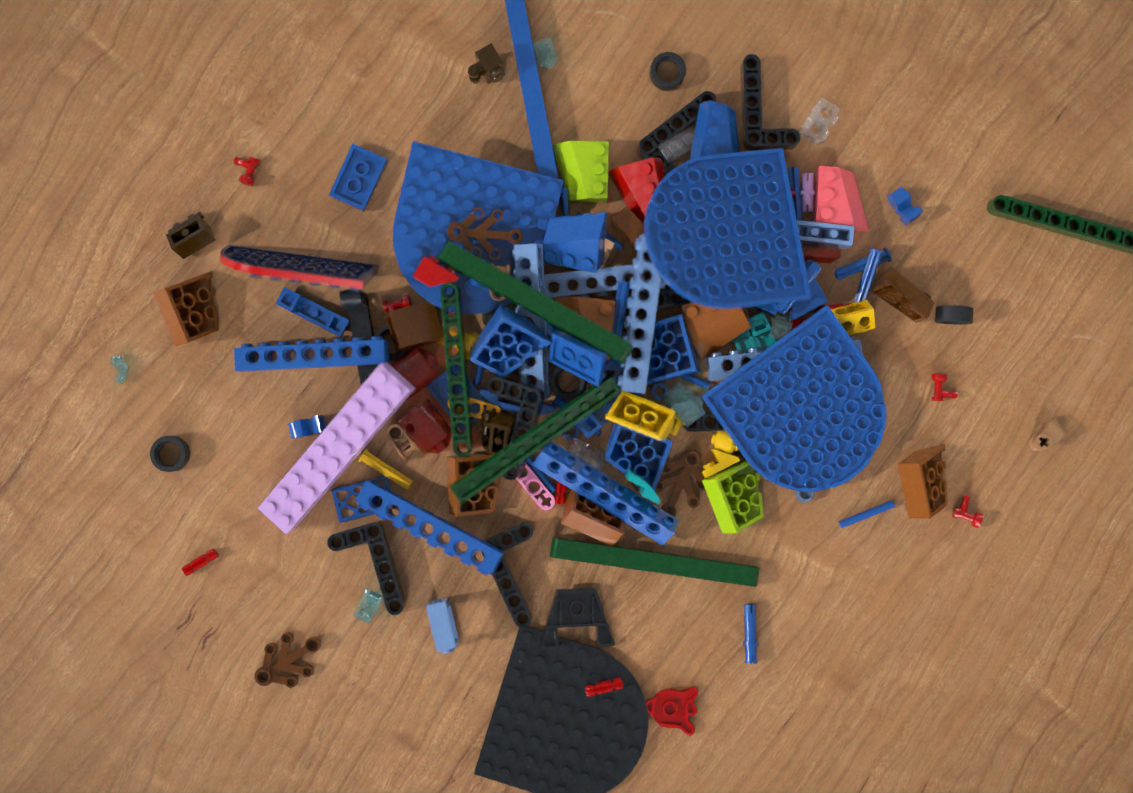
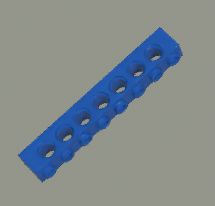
(245, 355)
(605, 492)
(367, 499)

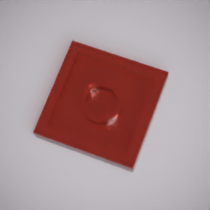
(821, 255)

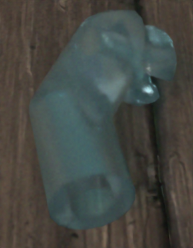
(122, 368)

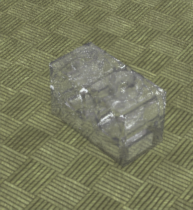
(816, 119)
(588, 453)

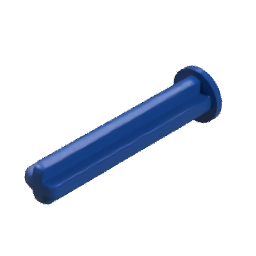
(794, 180)
(859, 265)
(868, 275)
(620, 307)

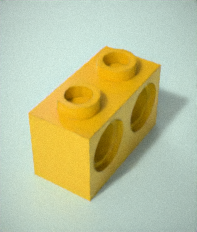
(852, 315)

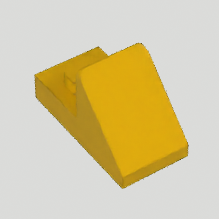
(723, 461)

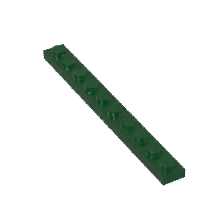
(534, 439)

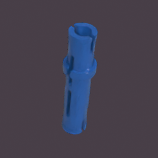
(750, 634)

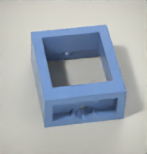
(442, 625)

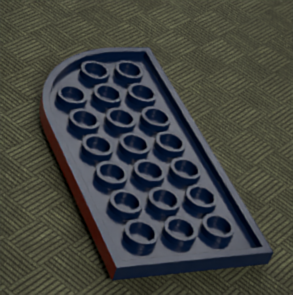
(298, 267)

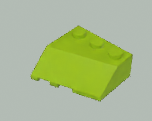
(584, 169)
(735, 496)

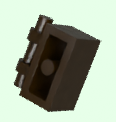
(487, 64)
(190, 235)
(497, 430)

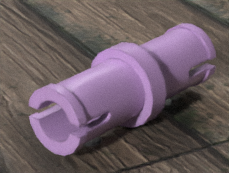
(807, 192)

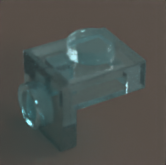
(545, 52)
(779, 327)
(368, 606)

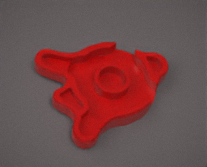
(673, 707)

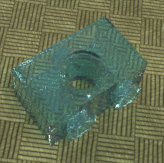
(682, 401)

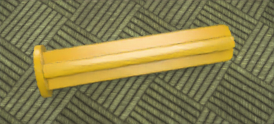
(386, 469)

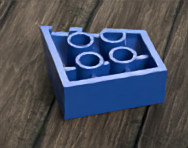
(715, 130)
(576, 241)
(507, 342)
(672, 349)
(637, 452)

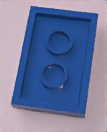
(358, 177)
(577, 357)
(439, 390)

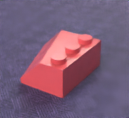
(837, 198)

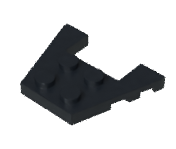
(575, 609)

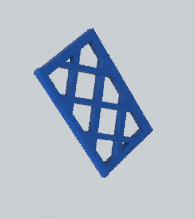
(350, 488)

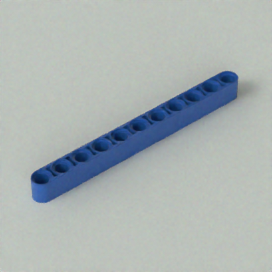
(531, 88)

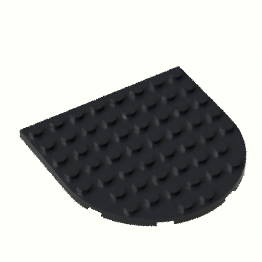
(549, 731)

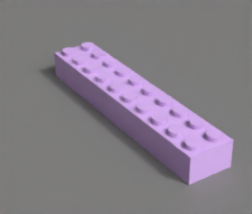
(336, 447)

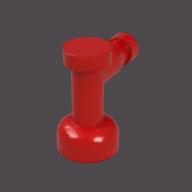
(251, 166)
(392, 305)
(940, 394)
(961, 512)

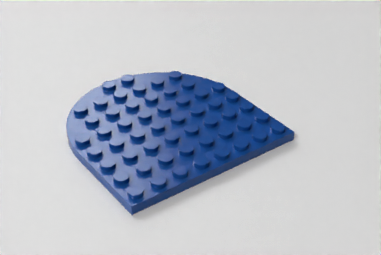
(445, 189)
(728, 231)
(804, 407)

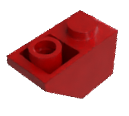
(432, 274)

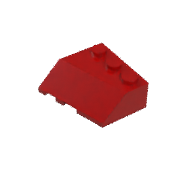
(637, 183)

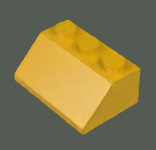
(642, 415)

